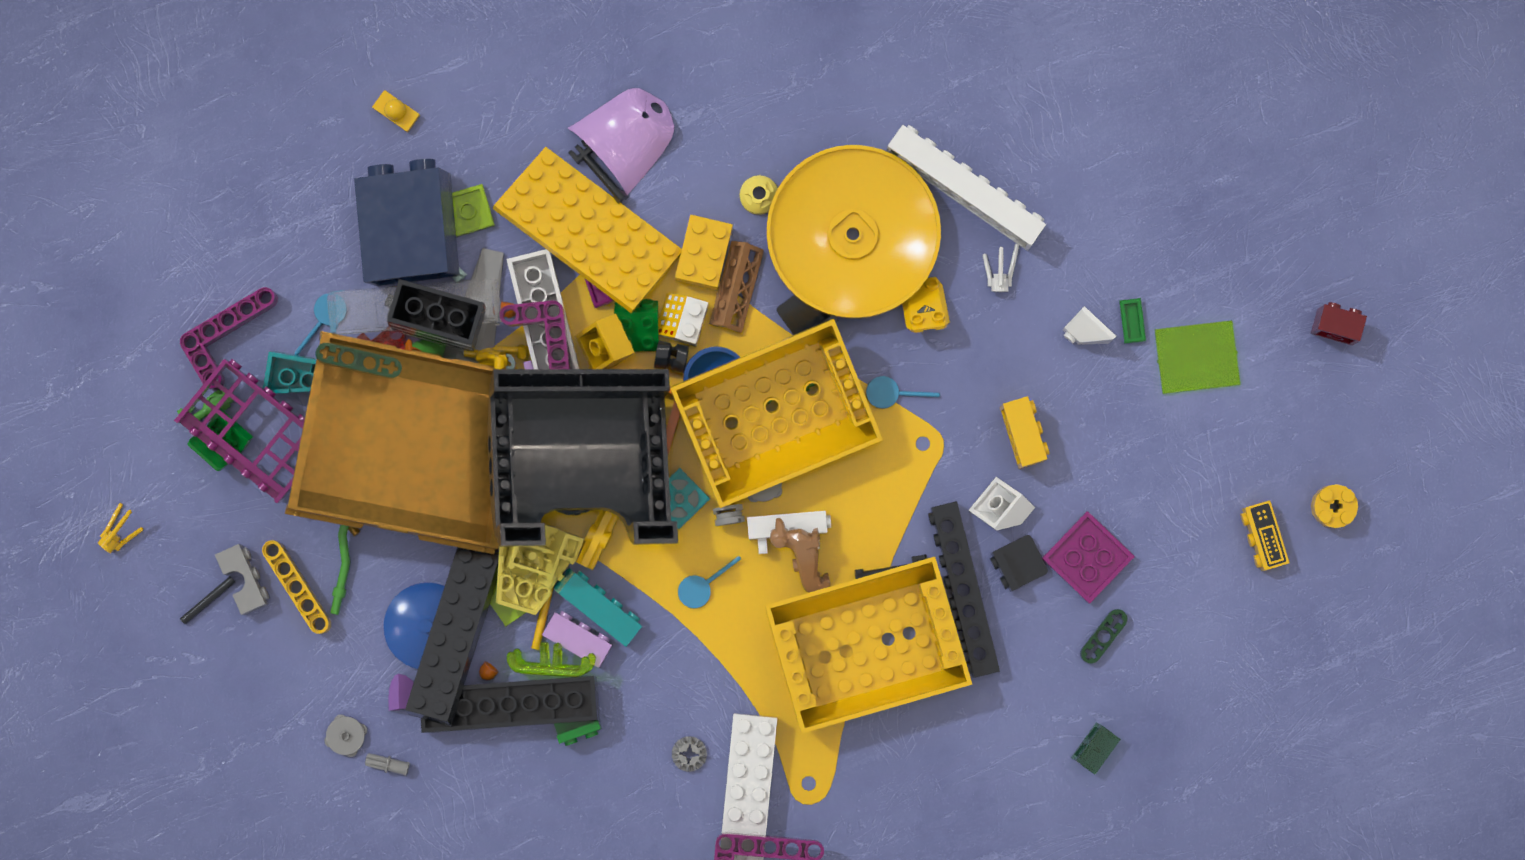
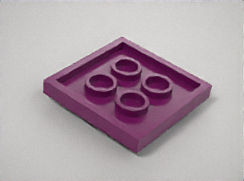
(1088, 557)

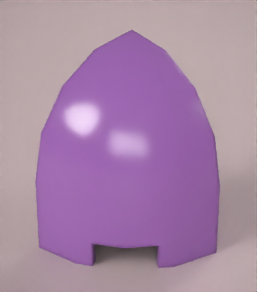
(399, 692)

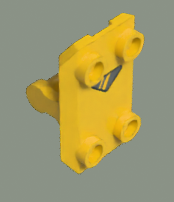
(927, 308)

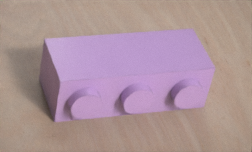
(577, 637)

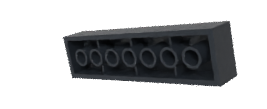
(453, 636)
(523, 704)

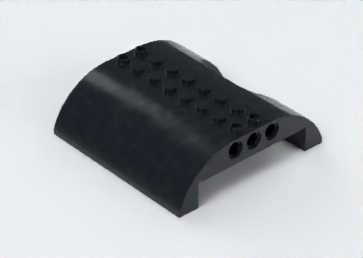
(579, 446)

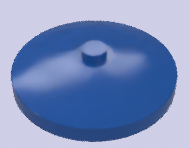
(410, 621)

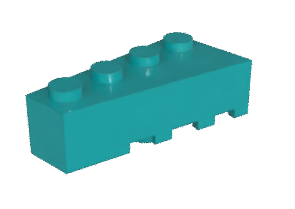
(288, 372)
(597, 607)

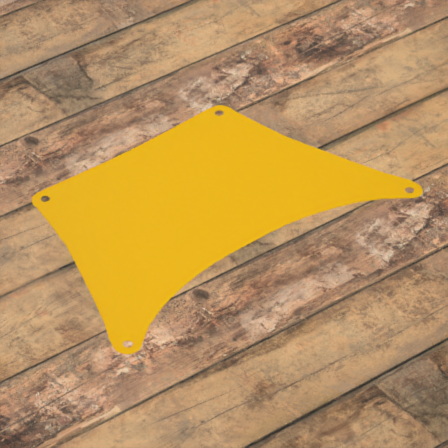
(864, 493)

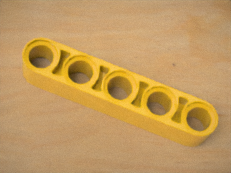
(287, 581)

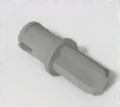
(387, 764)

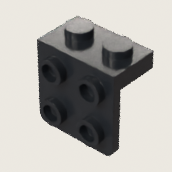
(800, 316)
(1018, 563)

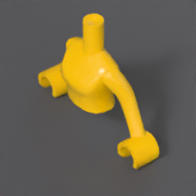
(497, 355)

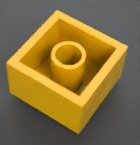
(605, 343)

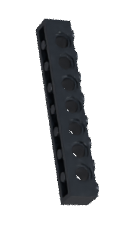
(951, 513)

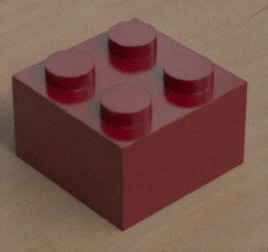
(1339, 324)

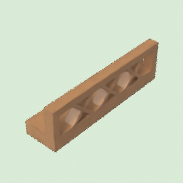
(732, 284)

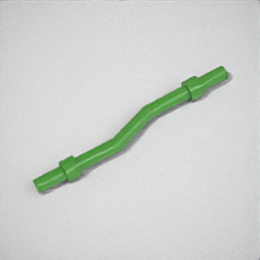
(339, 591)

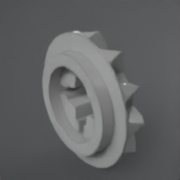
(683, 745)

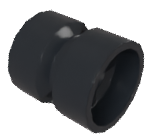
(663, 357)

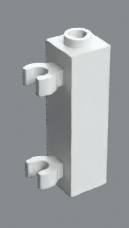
(761, 526)

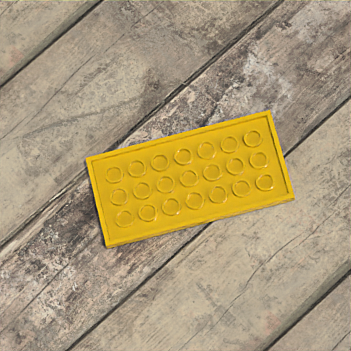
(588, 229)

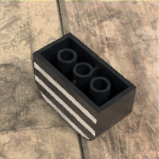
(436, 316)

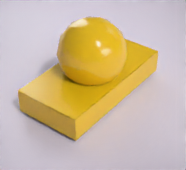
(396, 111)

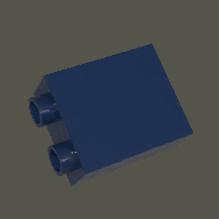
(406, 224)

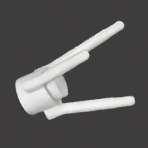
(1001, 281)

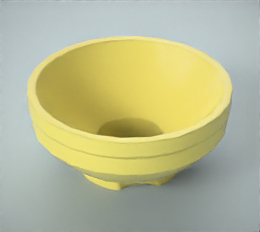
(754, 205)

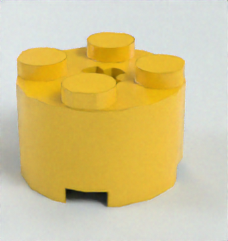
(1347, 506)

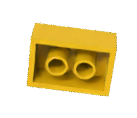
(703, 252)
(1024, 432)

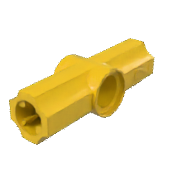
(597, 539)

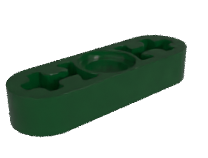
(1088, 645)

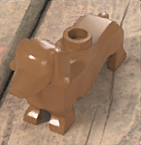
(806, 552)

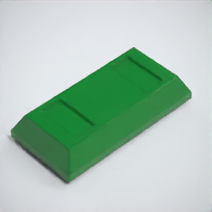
(1132, 320)

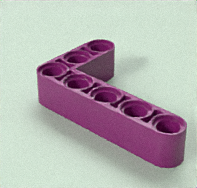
(550, 323)
(221, 331)
(758, 850)

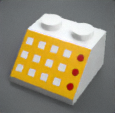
(682, 318)

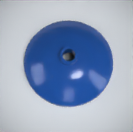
(707, 360)

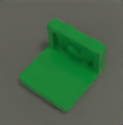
(640, 325)
(236, 437)
(570, 731)

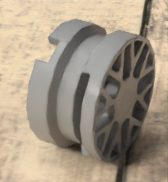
(729, 517)

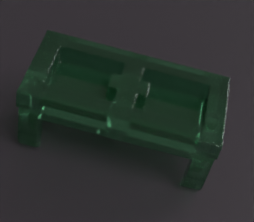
(1095, 748)

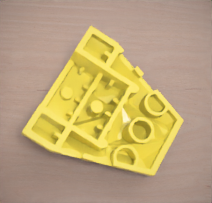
(530, 572)

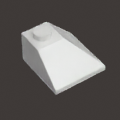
(1087, 329)
(1001, 506)

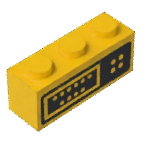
(1264, 536)

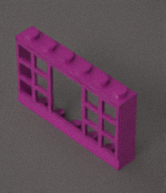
(224, 449)

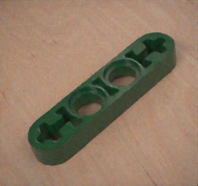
(359, 357)

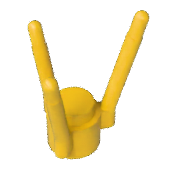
(109, 539)

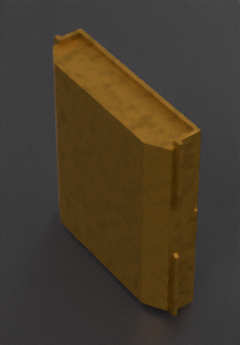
(399, 448)

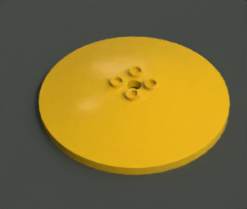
(863, 192)

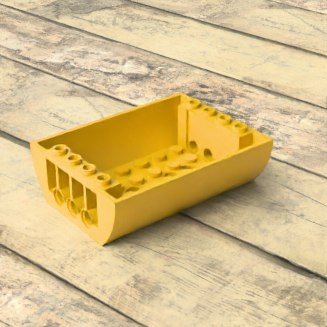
(875, 673)

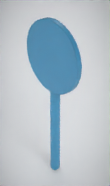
(322, 316)
(884, 392)
(695, 590)

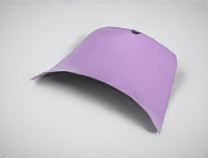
(626, 139)

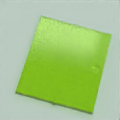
(1197, 357)

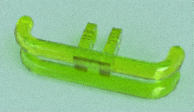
(555, 668)

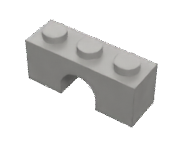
(252, 595)

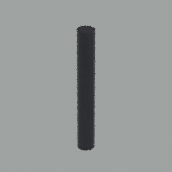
(207, 600)

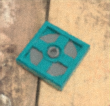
(685, 498)

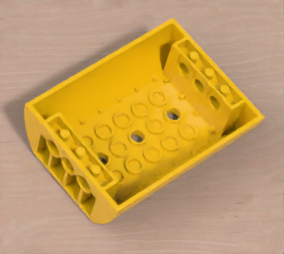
(782, 442)

